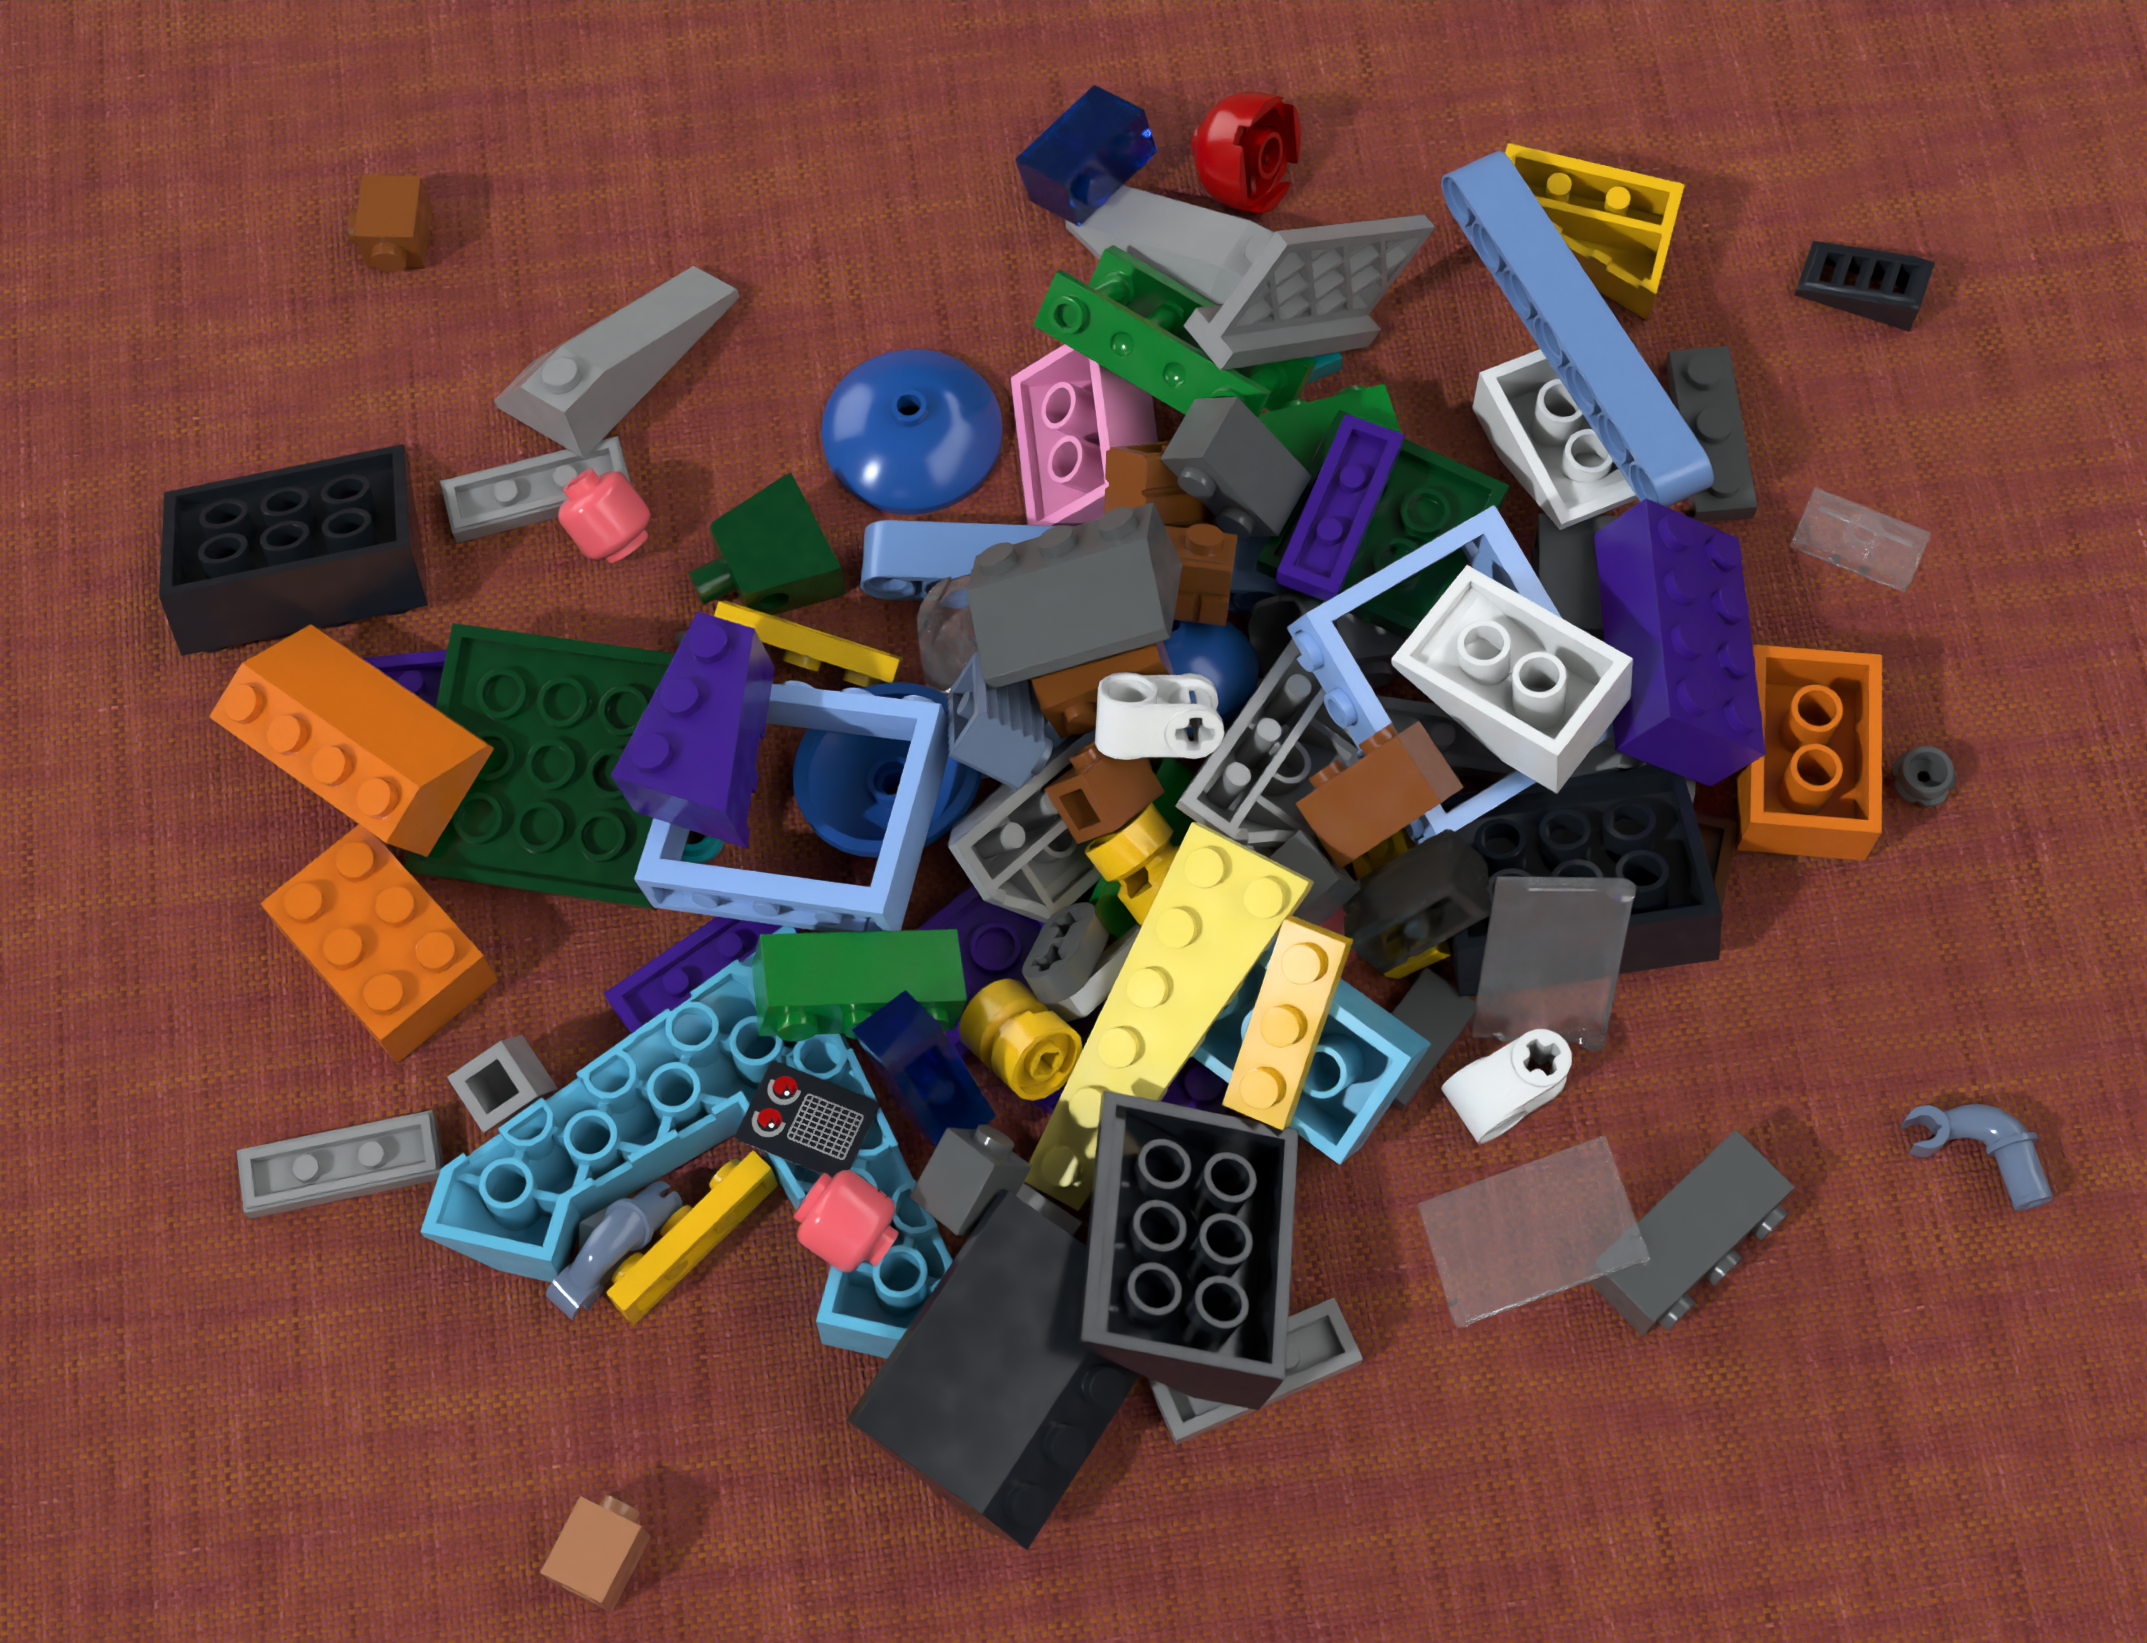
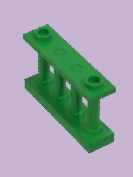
(1135, 328)

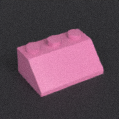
(1065, 424)

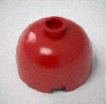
(1246, 150)

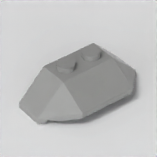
(1267, 759)
(1021, 847)

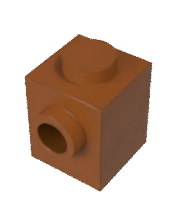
(391, 222)
(1102, 792)

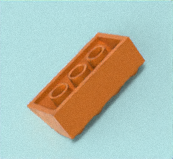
(354, 737)

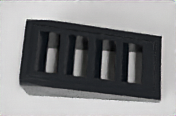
(1878, 305)

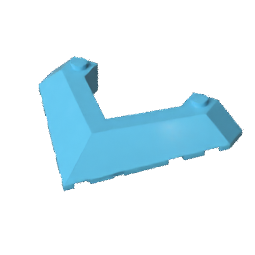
(649, 1110)

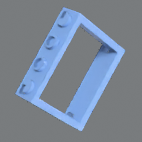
(1348, 694)
(806, 901)

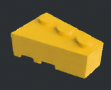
(1608, 218)

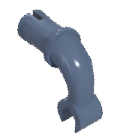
(2005, 1140)
(625, 1228)

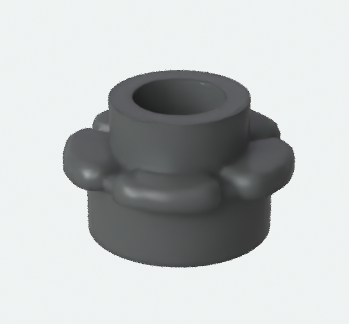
(1930, 762)

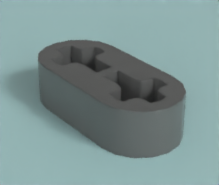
(1065, 953)

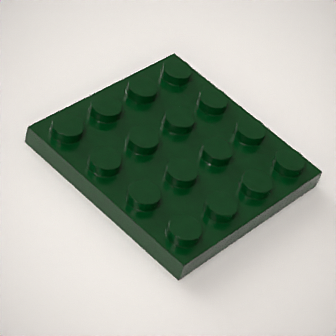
(545, 798)

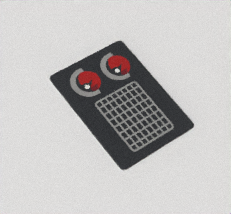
(807, 1120)

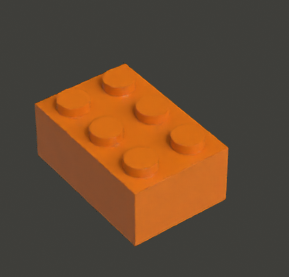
(1822, 759)
(380, 942)

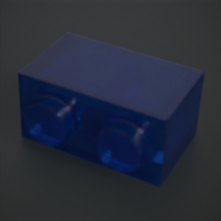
(1086, 155)
(922, 1069)

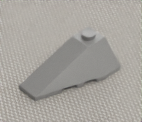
(1178, 239)
(604, 371)

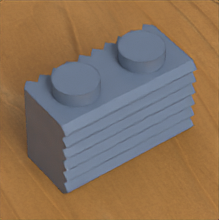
(996, 728)

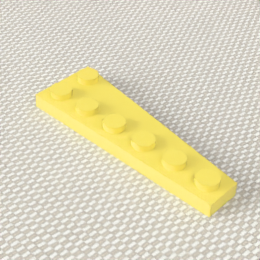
(1187, 964)

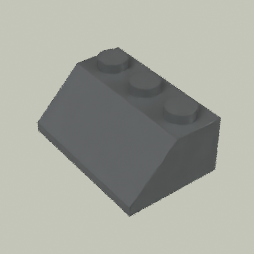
(1073, 595)

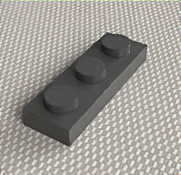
(1708, 401)

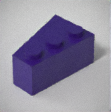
(702, 733)

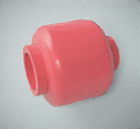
(604, 515)
(846, 1221)

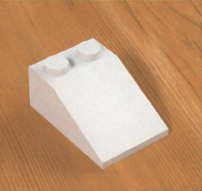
(1547, 441)
(1516, 676)

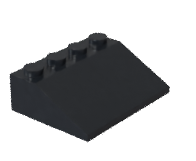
(291, 550)
(1604, 826)
(1190, 1248)
(990, 1377)

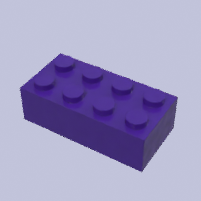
(1682, 615)

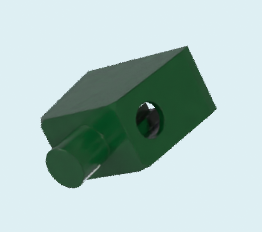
(770, 554)

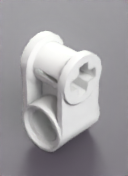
(1151, 715)
(1500, 1090)

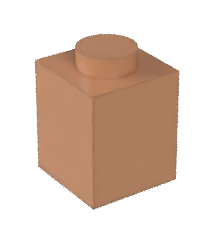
(597, 1551)

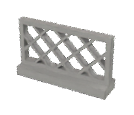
(1311, 298)

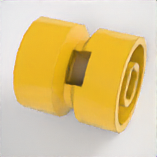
(1137, 858)
(1020, 1039)

